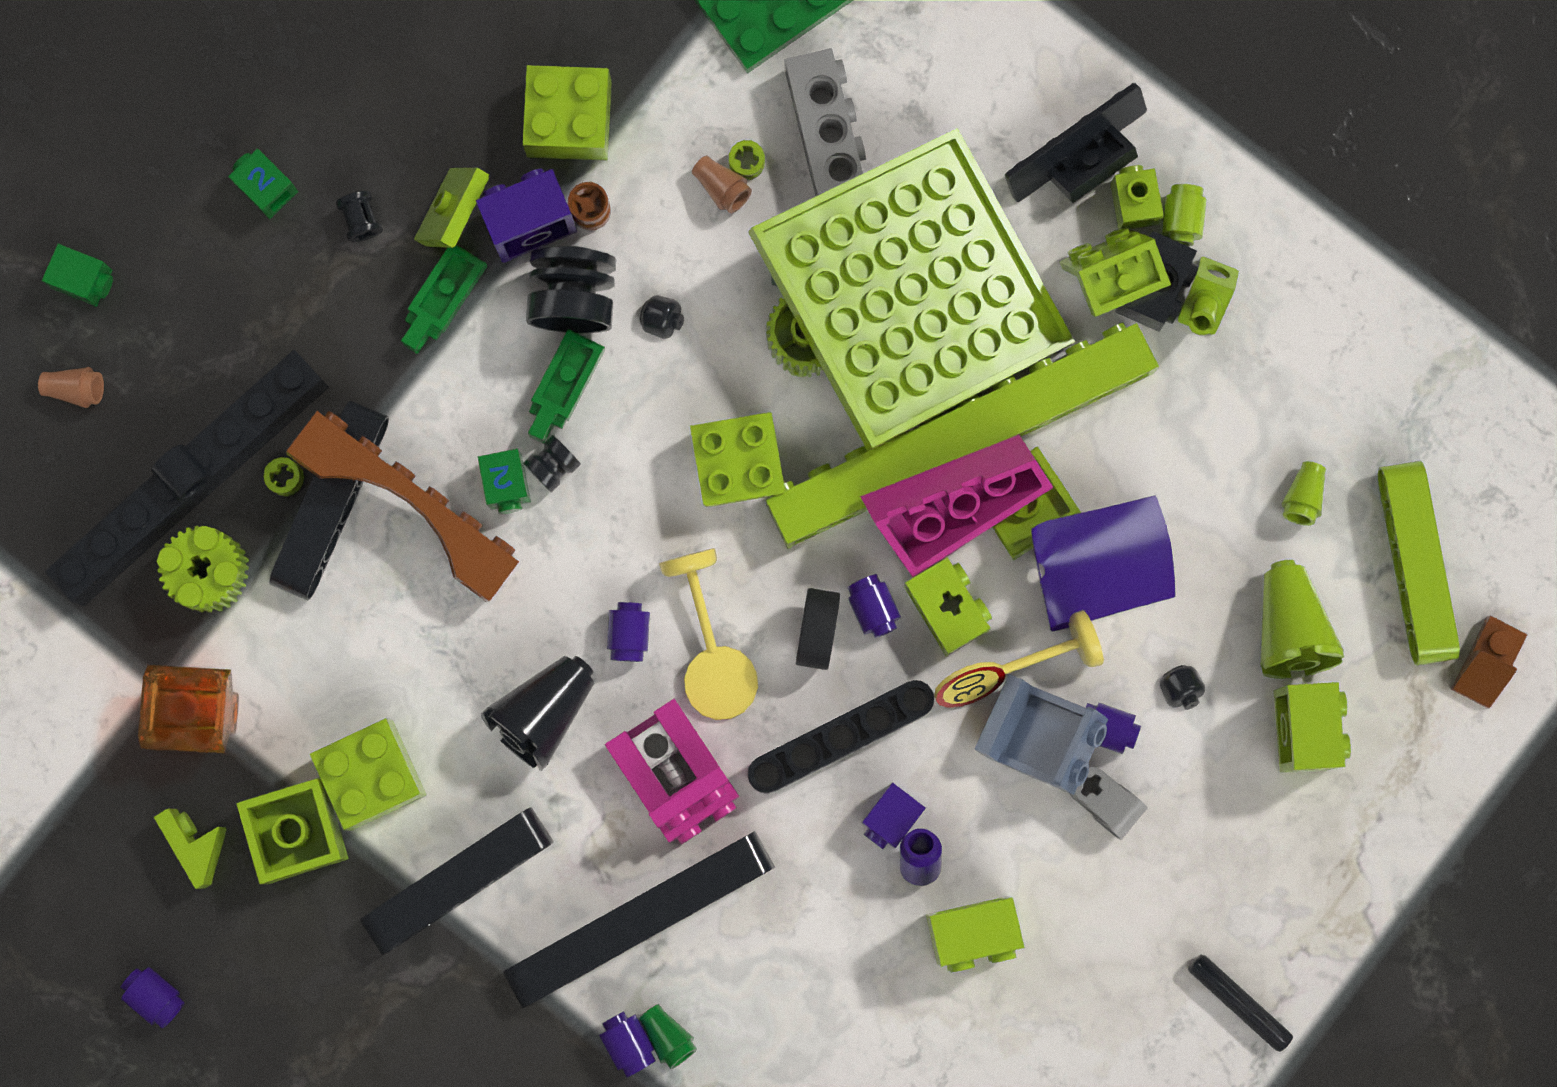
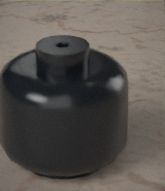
(661, 316)
(1182, 687)

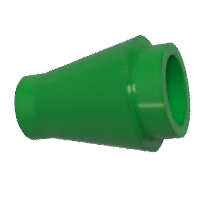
(668, 1037)

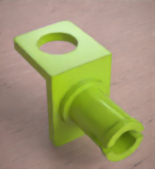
(1208, 297)

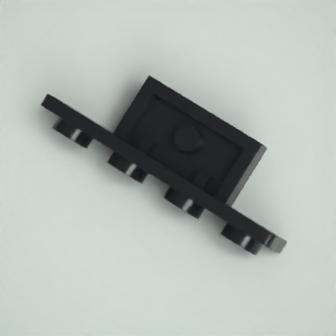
(1084, 152)

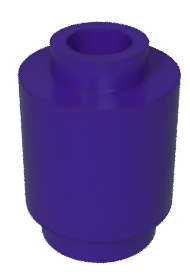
(873, 606)
(628, 632)
(1121, 728)
(920, 857)
(151, 997)
(627, 1043)

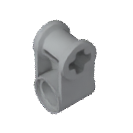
(1111, 803)

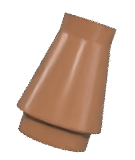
(723, 185)
(73, 386)

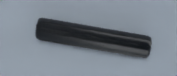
(1240, 1003)

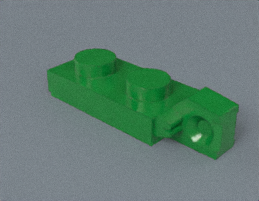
(441, 296)
(563, 384)

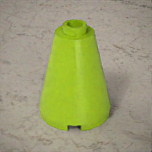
(1295, 625)

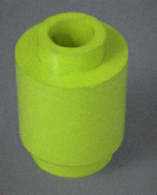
(1184, 214)

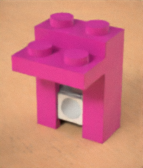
(704, 797)

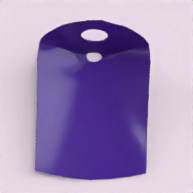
(1104, 561)

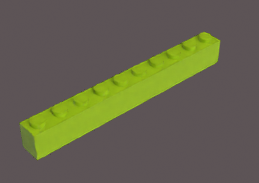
(1008, 411)

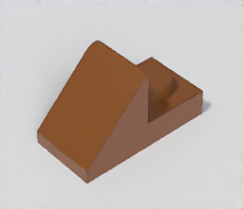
(1489, 662)

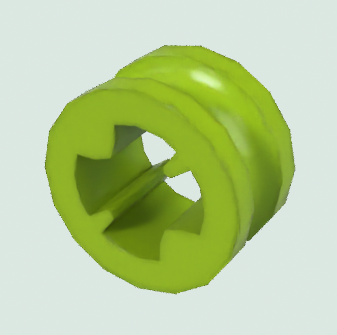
(758, 155)
(275, 468)

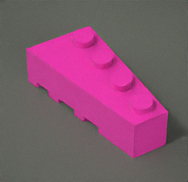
(955, 501)

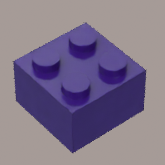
(526, 214)

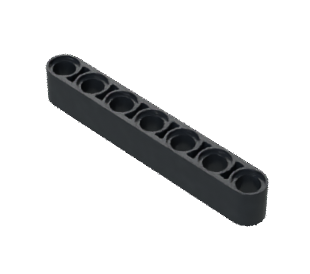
(638, 919)

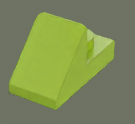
(196, 856)

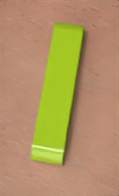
(1418, 563)

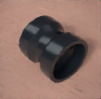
(545, 470)

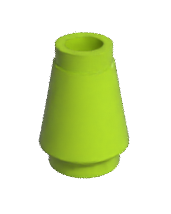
(1305, 495)

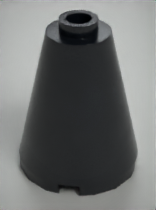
(541, 710)

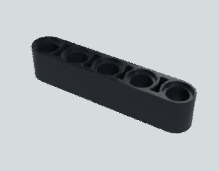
(323, 514)
(853, 720)
(456, 881)

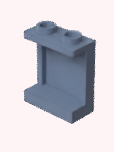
(1042, 735)

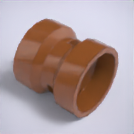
(589, 198)

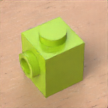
(1136, 198)

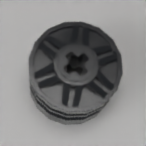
(571, 282)

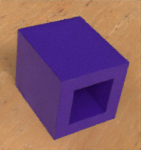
(892, 817)

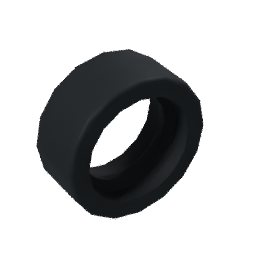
(818, 629)

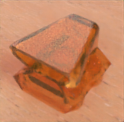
(187, 709)

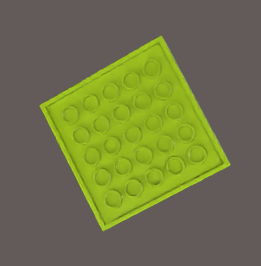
(911, 288)

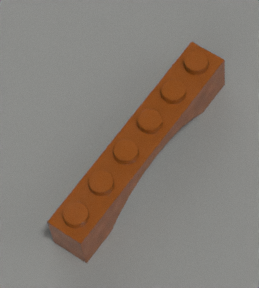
(473, 558)

